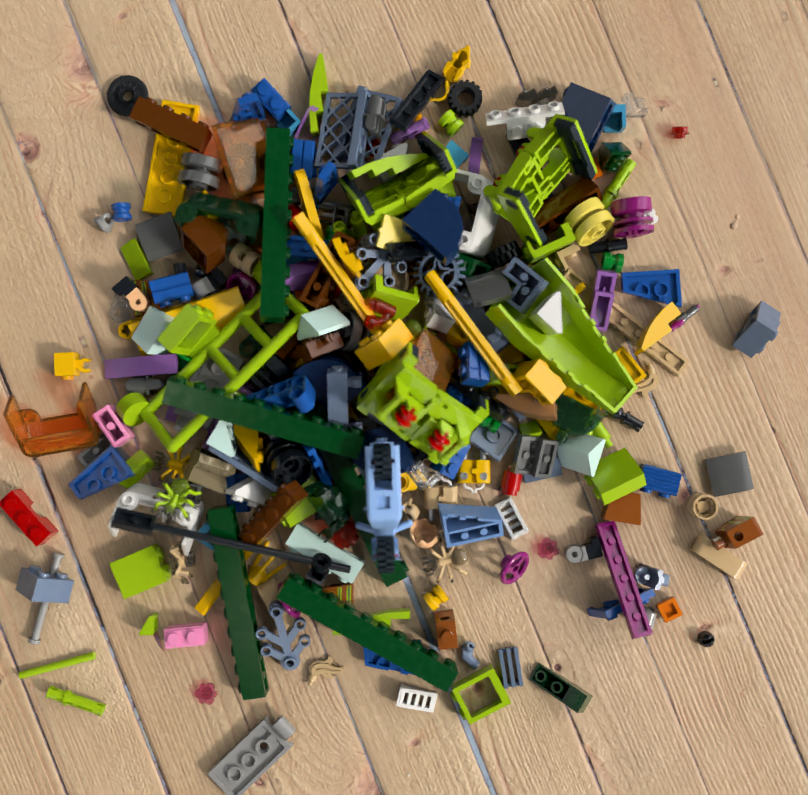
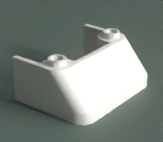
(479, 241)
(143, 494)

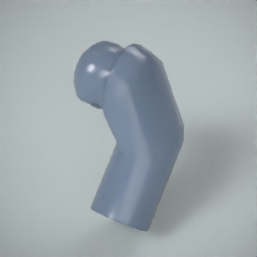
(467, 654)

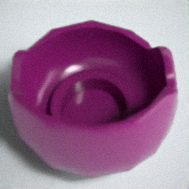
(244, 282)

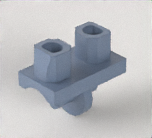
(651, 576)

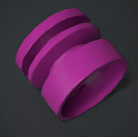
(632, 212)

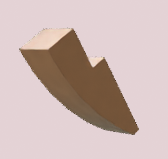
(528, 406)

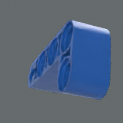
(290, 392)

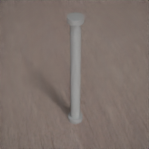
(34, 639)

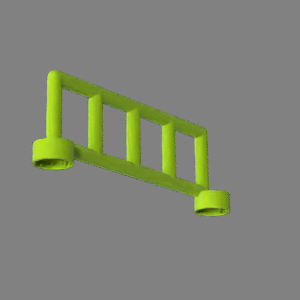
(135, 409)

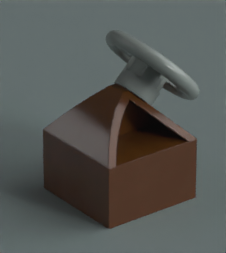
(207, 241)

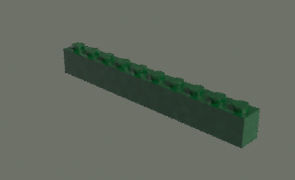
(275, 225)
(263, 417)
(351, 486)
(238, 604)
(367, 631)

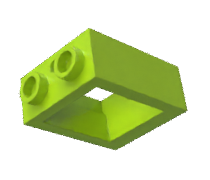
(187, 329)
(472, 679)

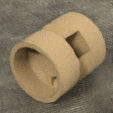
(244, 258)
(701, 506)

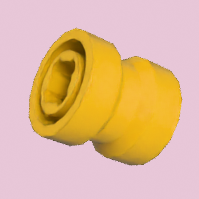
(435, 597)

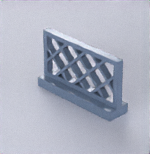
(359, 131)
(386, 131)
(242, 463)

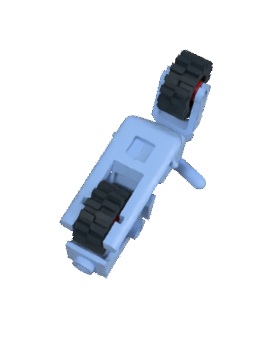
(383, 502)

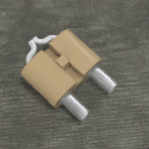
(440, 493)

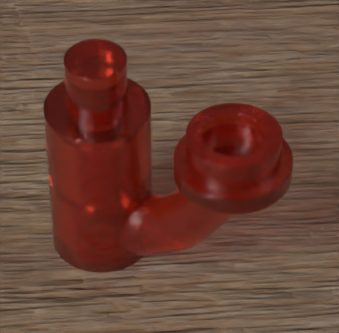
(381, 307)

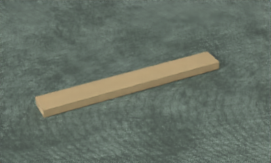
(632, 328)

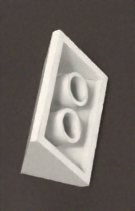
(548, 315)

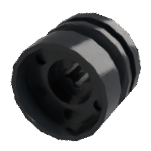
(269, 372)
(287, 462)

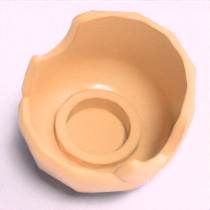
(423, 533)

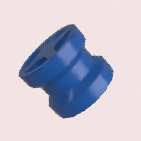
(121, 212)

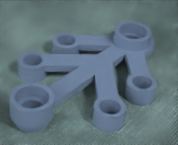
(380, 255)
(284, 639)

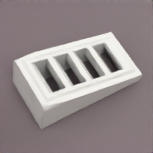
(519, 533)
(414, 705)

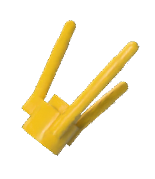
(258, 573)

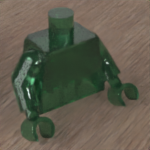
(575, 418)
(330, 505)

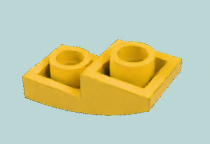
(353, 265)

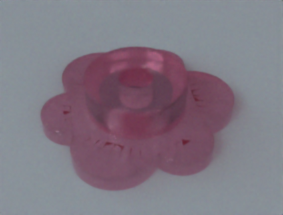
(553, 550)
(203, 697)

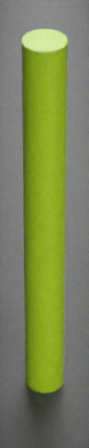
(57, 665)

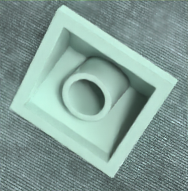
(321, 322)
(150, 328)
(224, 438)
(581, 453)

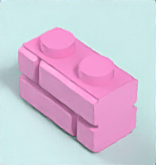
(113, 426)
(186, 635)

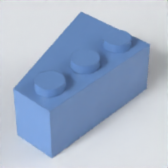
(469, 523)

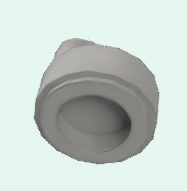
(99, 220)

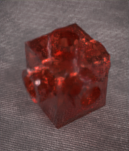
(352, 538)

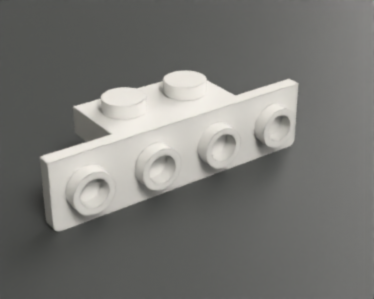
(521, 119)

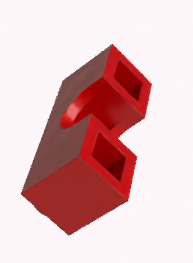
(19, 509)

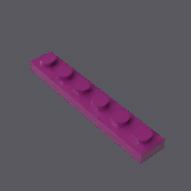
(623, 580)

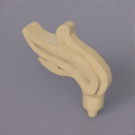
(648, 383)
(324, 668)

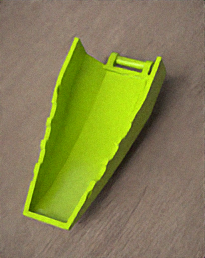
(575, 354)

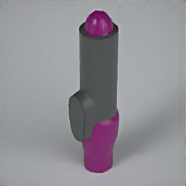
(683, 317)

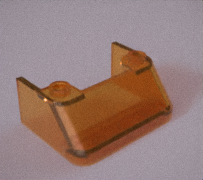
(54, 434)

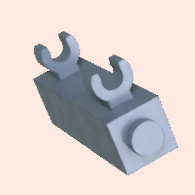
(483, 323)
(338, 395)

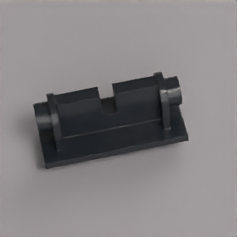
(408, 250)

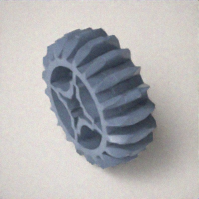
(437, 264)

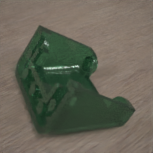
(246, 214)

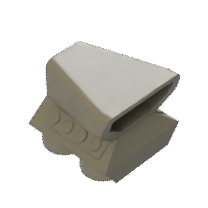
(208, 470)

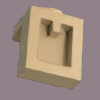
(568, 253)

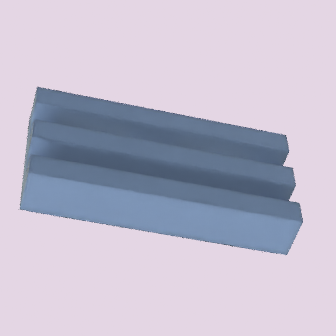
(513, 683)

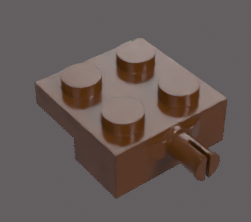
(317, 347)

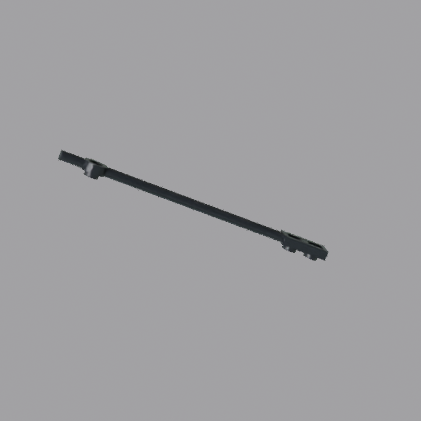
(146, 523)

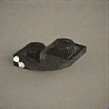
(531, 97)

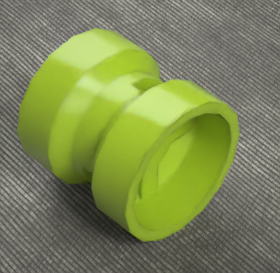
(451, 123)

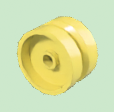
(589, 221)

